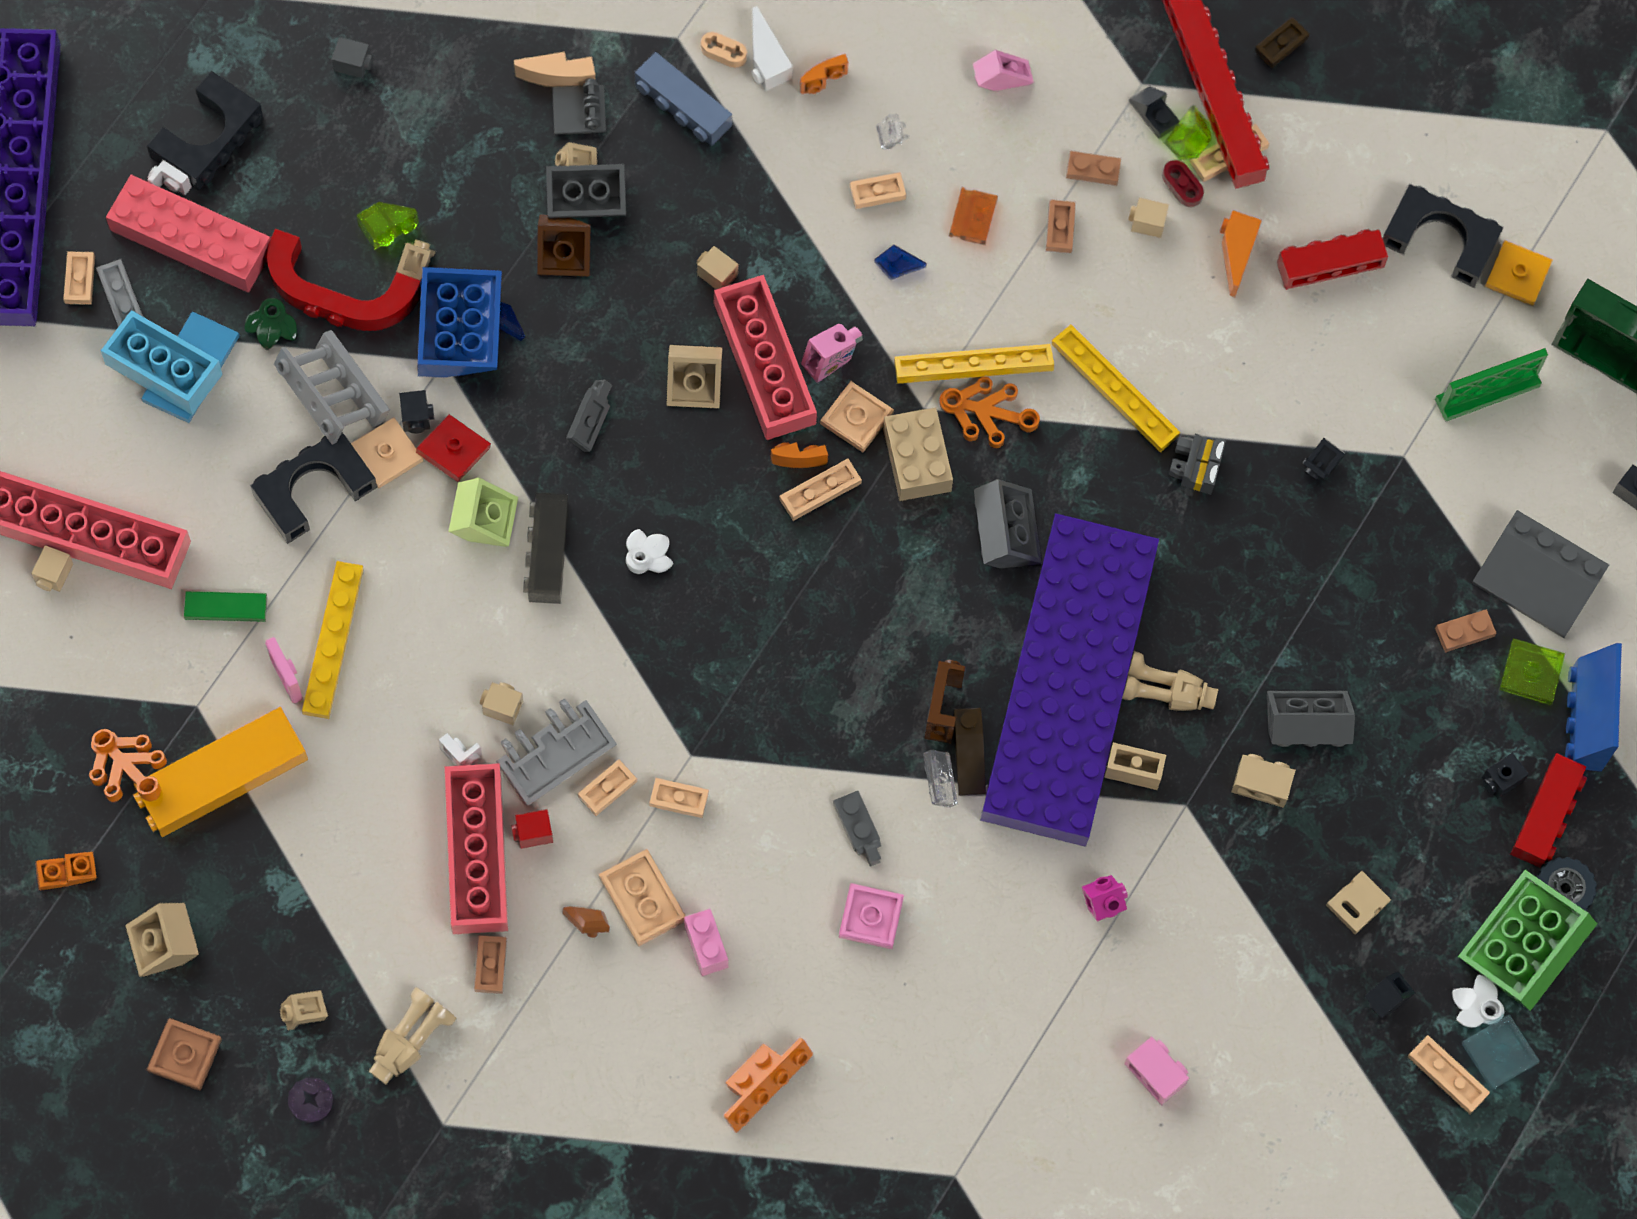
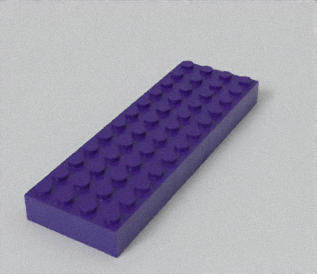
(26, 132)
(1070, 680)

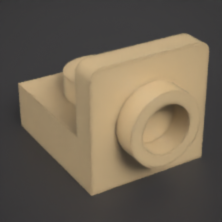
(576, 154)
(414, 258)
(303, 1009)

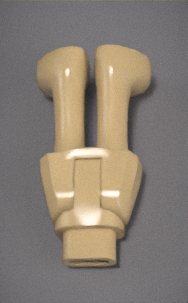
(1186, 689)
(395, 1051)

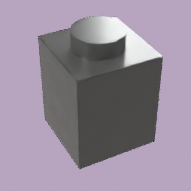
(352, 58)

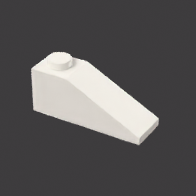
(769, 60)

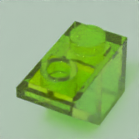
(1190, 135)
(385, 222)

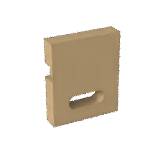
(1363, 898)

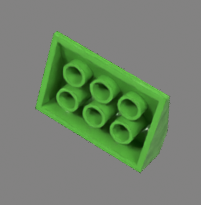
(1528, 939)

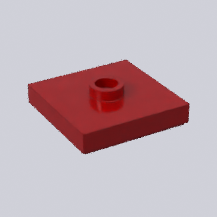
(453, 448)

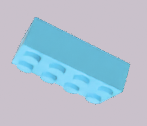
(161, 362)

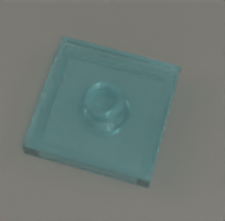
(1500, 1052)

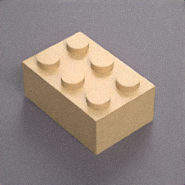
(917, 454)

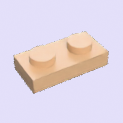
(878, 190)
(79, 278)
(607, 787)
(679, 798)

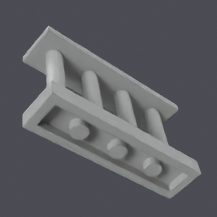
(349, 375)

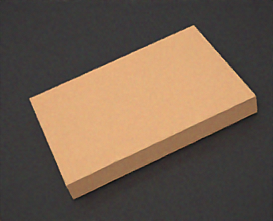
(642, 897)

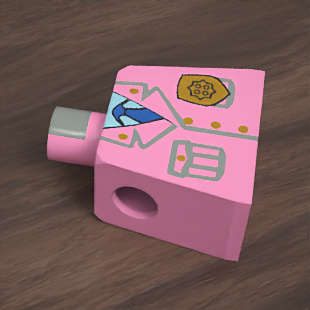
(830, 351)

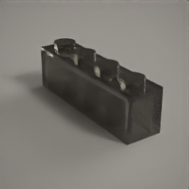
(547, 548)

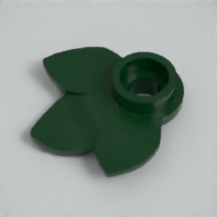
(270, 327)

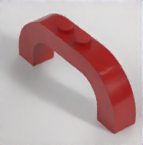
(331, 305)

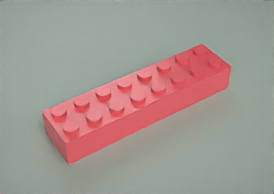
(91, 531)

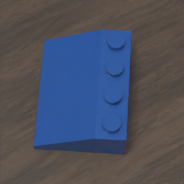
(458, 321)
(1594, 707)

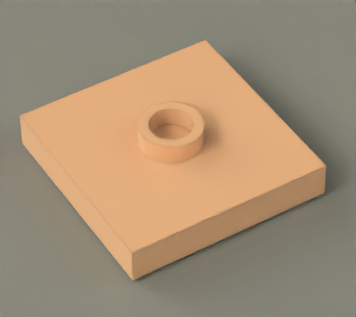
(856, 416)
(387, 452)

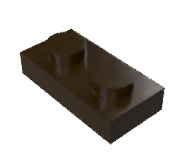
(1282, 42)

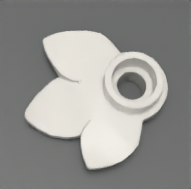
(650, 550)
(1475, 1001)

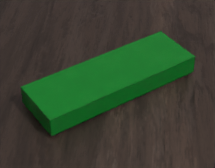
(225, 606)

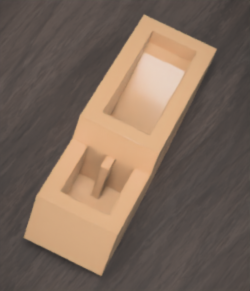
(554, 70)

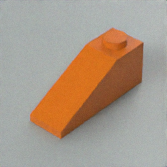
(1237, 243)

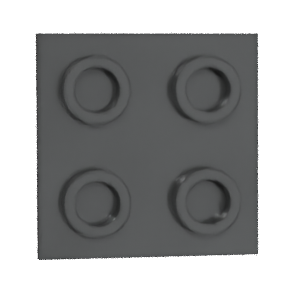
(579, 108)

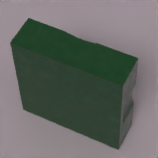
(1602, 333)

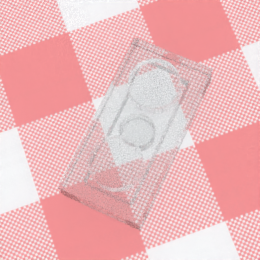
(940, 778)

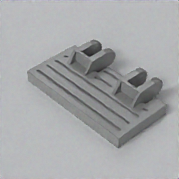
(557, 754)

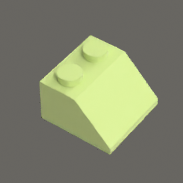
(483, 513)

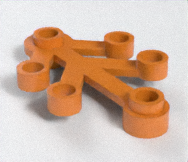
(985, 409)
(147, 787)

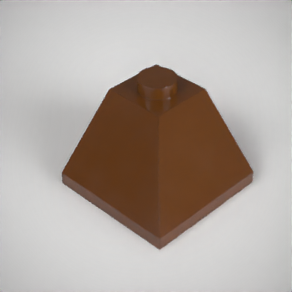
(563, 247)

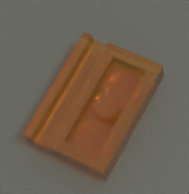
(973, 216)

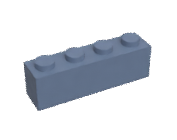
(683, 99)

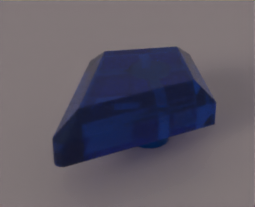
(898, 262)
(509, 323)

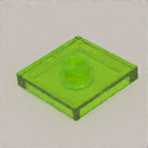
(1532, 671)

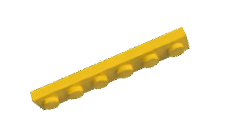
(974, 363)
(1115, 388)
(332, 640)

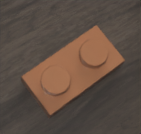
(1093, 168)
(1060, 226)
(1465, 630)
(490, 964)

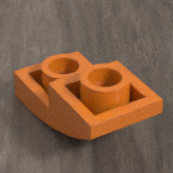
(815, 78)
(789, 456)
(65, 871)

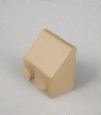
(694, 376)
(162, 938)

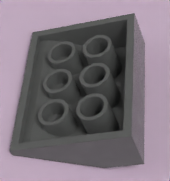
(1540, 574)

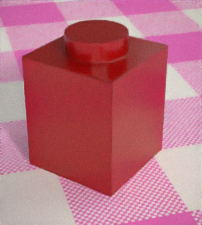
(532, 829)

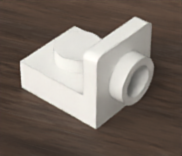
(170, 176)
(455, 751)

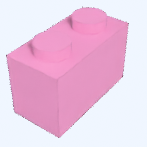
(706, 942)
(1157, 1070)

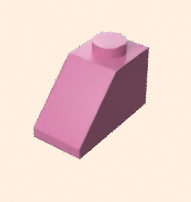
(1002, 71)

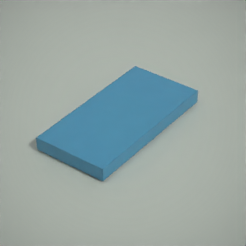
(210, 338)

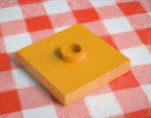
(1518, 273)

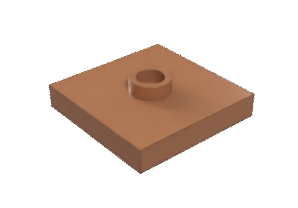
(184, 1054)

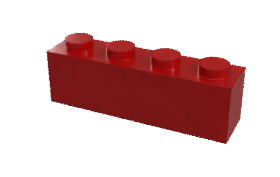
(1332, 258)
(1548, 811)

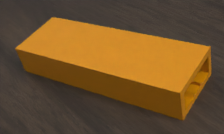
(223, 771)

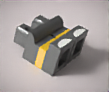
(1202, 464)

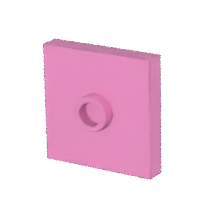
(284, 669)
(871, 916)

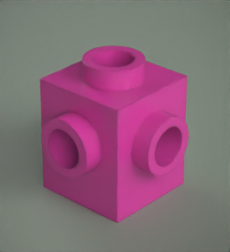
(1105, 897)

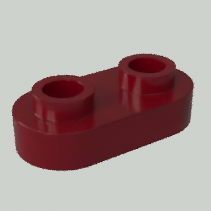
(1184, 184)

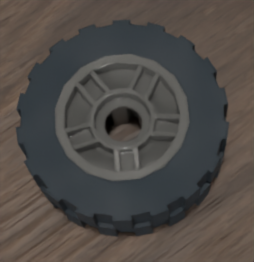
(1575, 878)

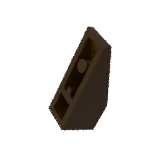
(969, 751)

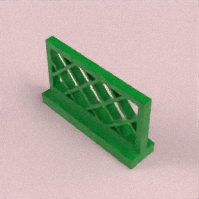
(1492, 385)

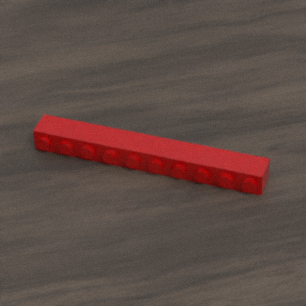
(1218, 91)

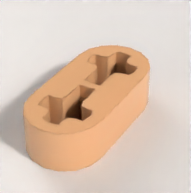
(723, 50)

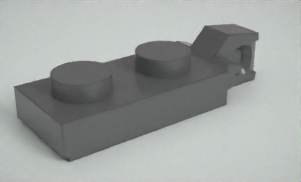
(590, 416)
(859, 826)

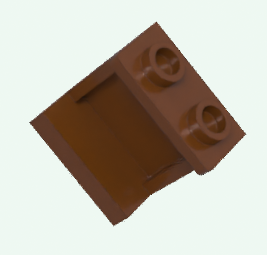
(941, 726)

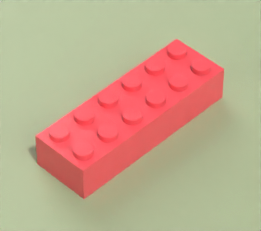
(189, 233)
(765, 357)
(476, 849)

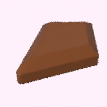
(587, 920)

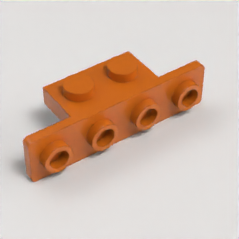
(761, 1079)

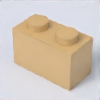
(1135, 766)
(1263, 780)

